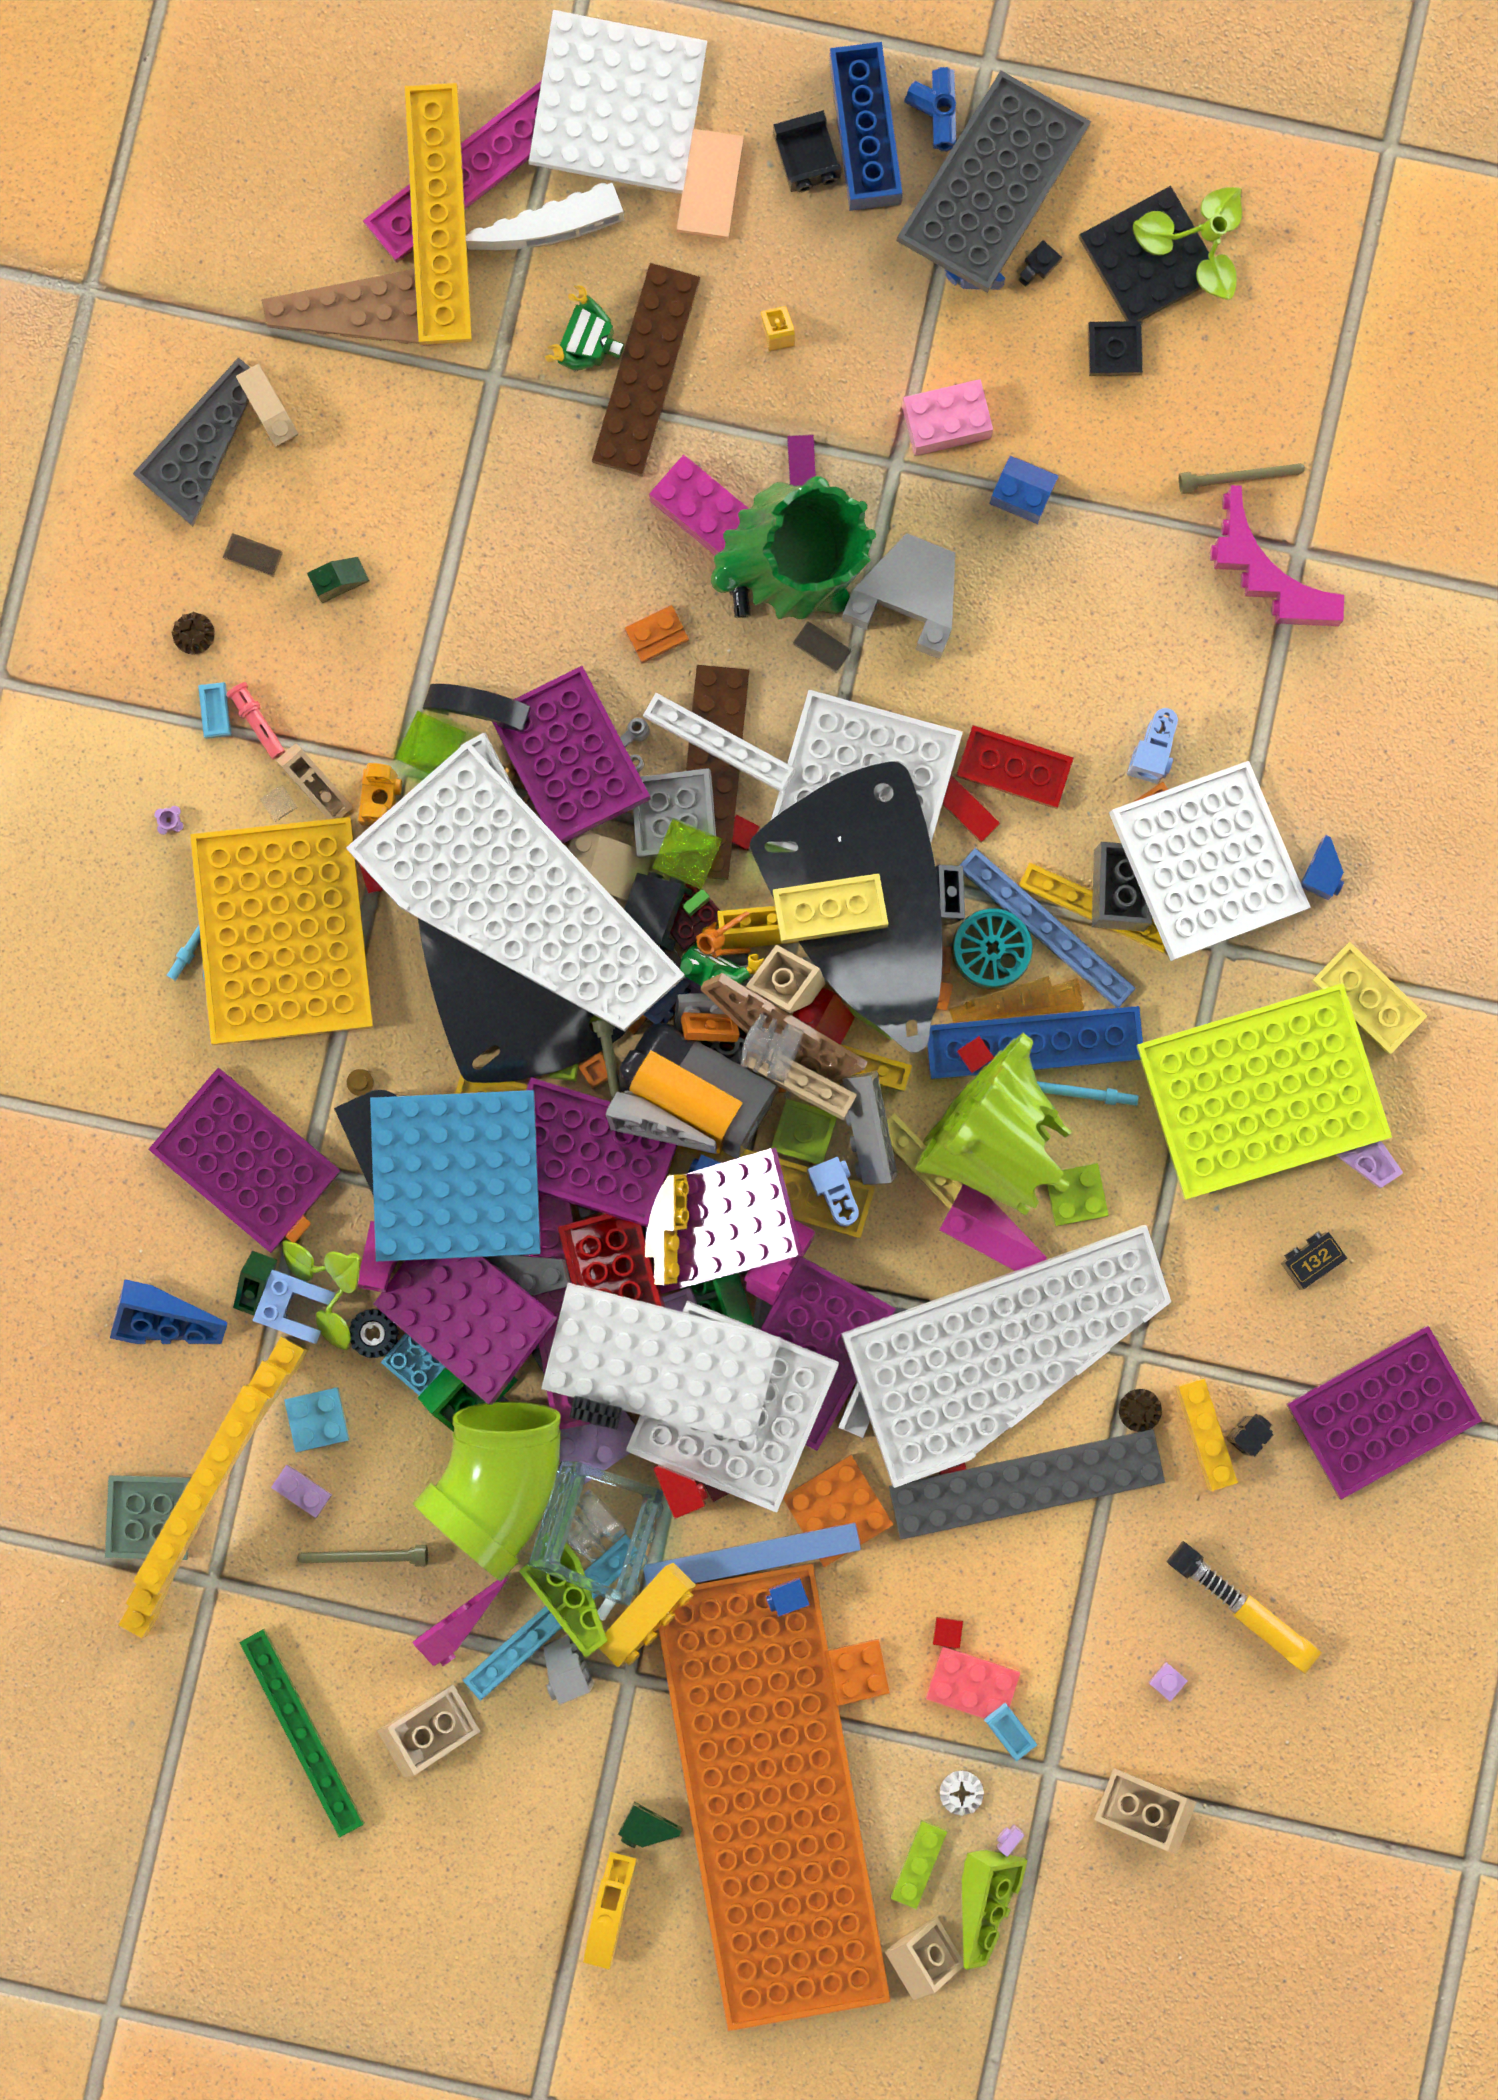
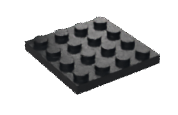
(1135, 277)

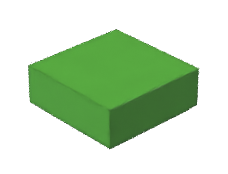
(696, 902)

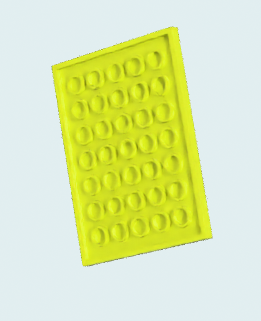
(1263, 1091)

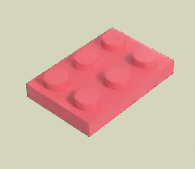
(971, 1683)

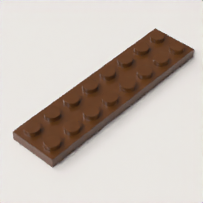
(646, 369)
(720, 699)

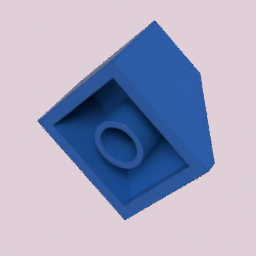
(1023, 489)

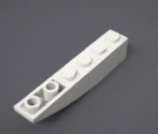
(553, 223)

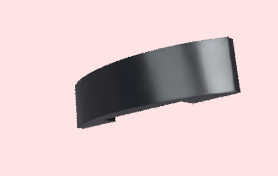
(477, 704)

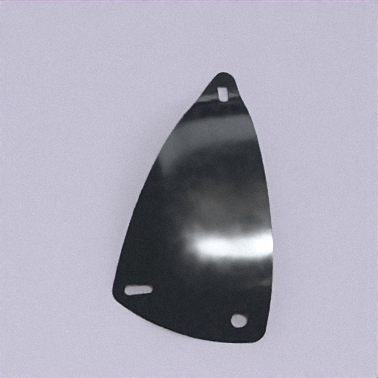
(879, 972)
(494, 1005)

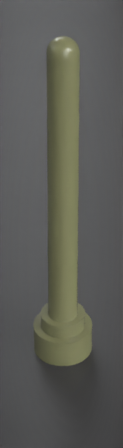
(1190, 482)
(604, 1031)
(416, 1555)

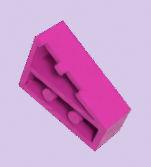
(769, 1279)

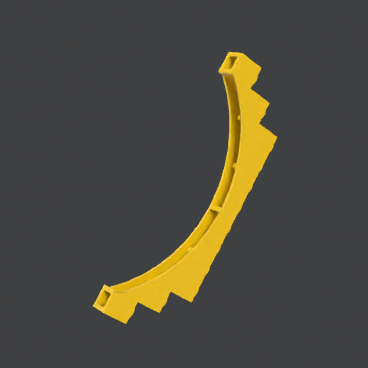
(231, 1438)

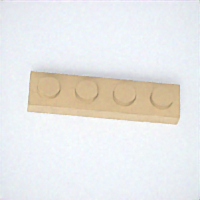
(813, 1089)

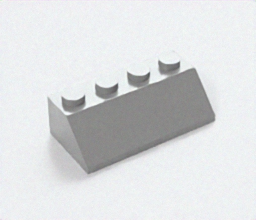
(870, 1130)

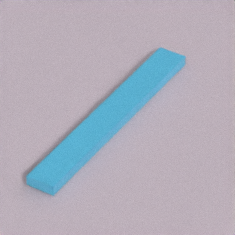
(539, 1628)

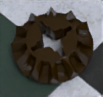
(201, 641)
(1128, 1405)

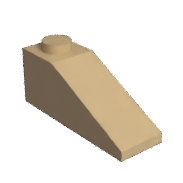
(267, 405)
(314, 783)

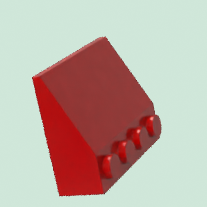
(610, 1258)

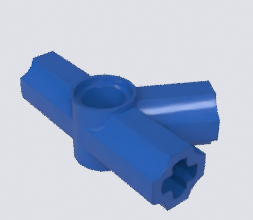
(928, 102)

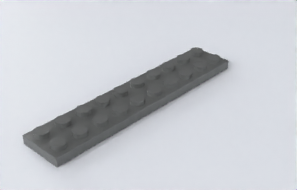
(1027, 1484)

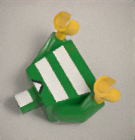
(586, 336)
(702, 967)

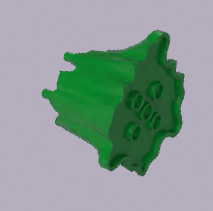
(796, 548)

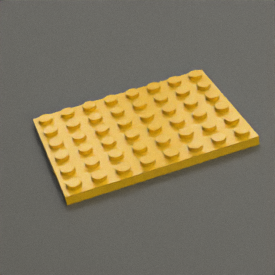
(281, 931)

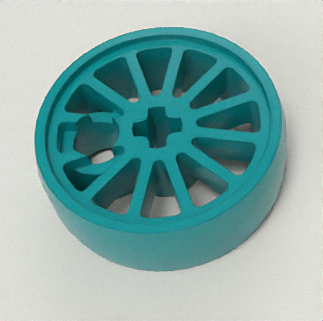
(1021, 964)

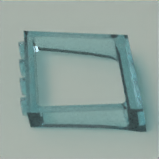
(559, 1517)

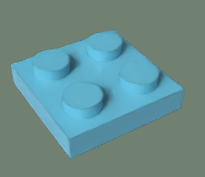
(316, 1419)

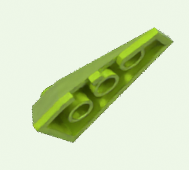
(569, 1603)
(986, 1891)

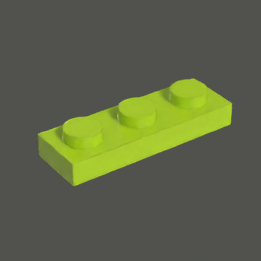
(918, 1864)

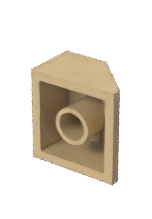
(787, 980)
(925, 1959)

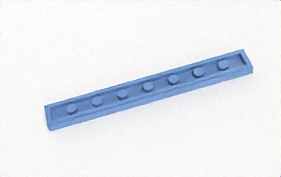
(1047, 928)
(763, 1554)

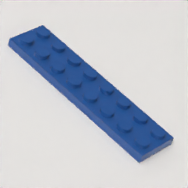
(1057, 1039)

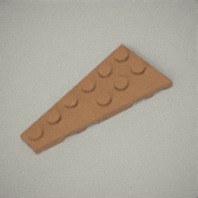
(362, 309)
(815, 1050)

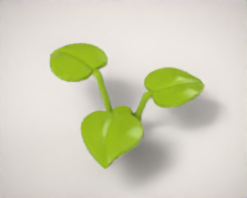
(1223, 214)
(343, 1270)

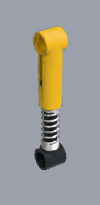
(1246, 1609)

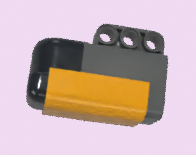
(699, 1085)

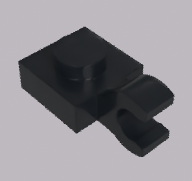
(1040, 262)

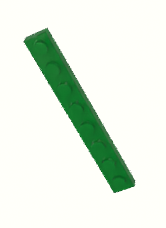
(301, 1733)

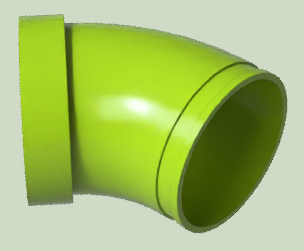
(496, 1481)

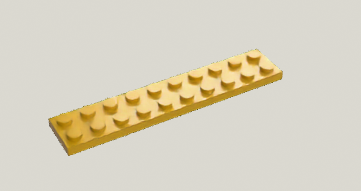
(438, 214)

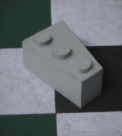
(566, 1670)

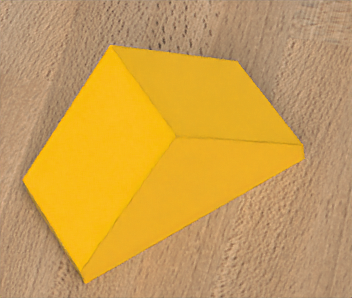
(778, 328)

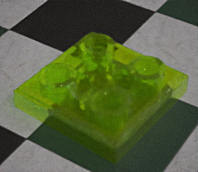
(429, 743)
(687, 853)

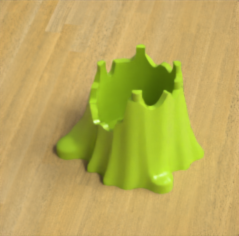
(997, 1134)

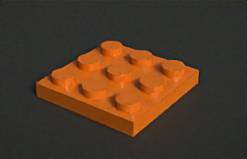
(838, 1498)

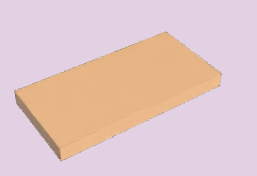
(710, 184)

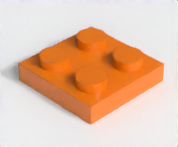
(857, 1672)

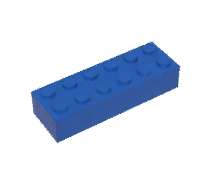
(865, 126)

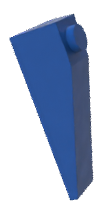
(156, 1315)

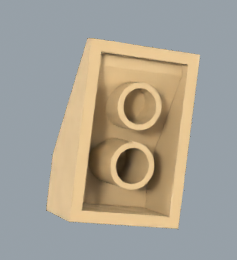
(609, 862)
(428, 1731)
(1145, 1811)

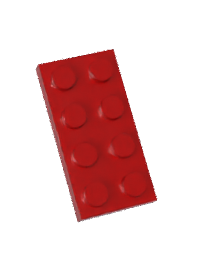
(1014, 767)

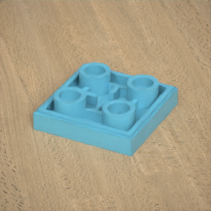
(412, 1364)

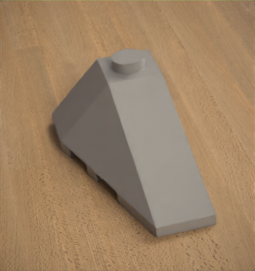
(644, 1119)

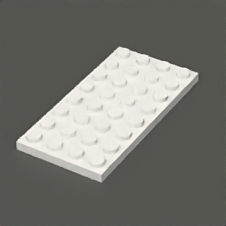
(661, 1362)

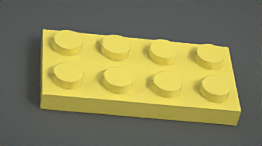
(830, 908)
(1374, 1000)

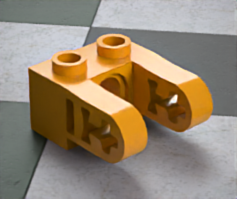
(377, 779)

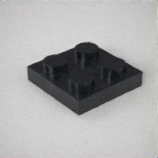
(1115, 348)

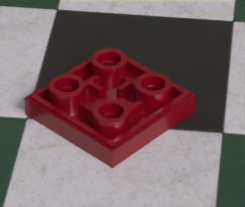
(687, 928)

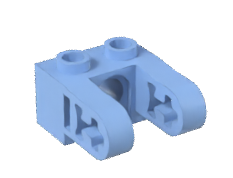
(1151, 757)
(831, 1181)
(276, 1301)

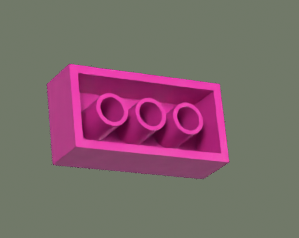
(697, 504)

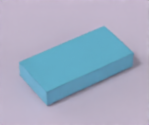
(214, 710)
(1010, 1732)

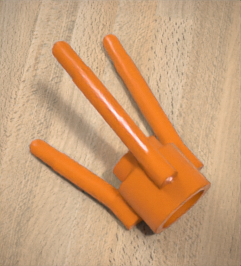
(712, 940)

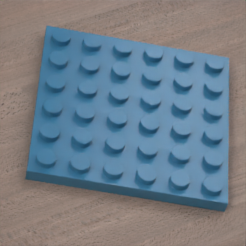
(455, 1175)

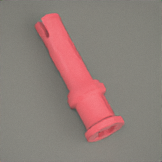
(251, 712)

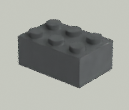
(1116, 893)

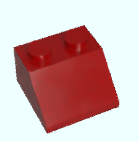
(827, 1015)
(680, 1491)

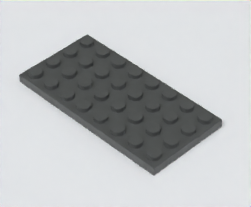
(993, 181)

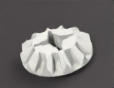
(970, 1783)

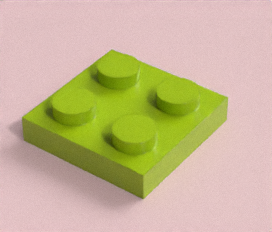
(804, 1132)
(1082, 1198)

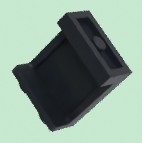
(806, 151)
(655, 904)

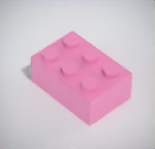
(947, 417)

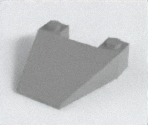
(914, 581)

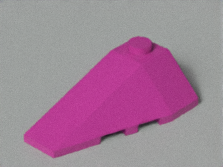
(987, 1229)
(447, 1635)

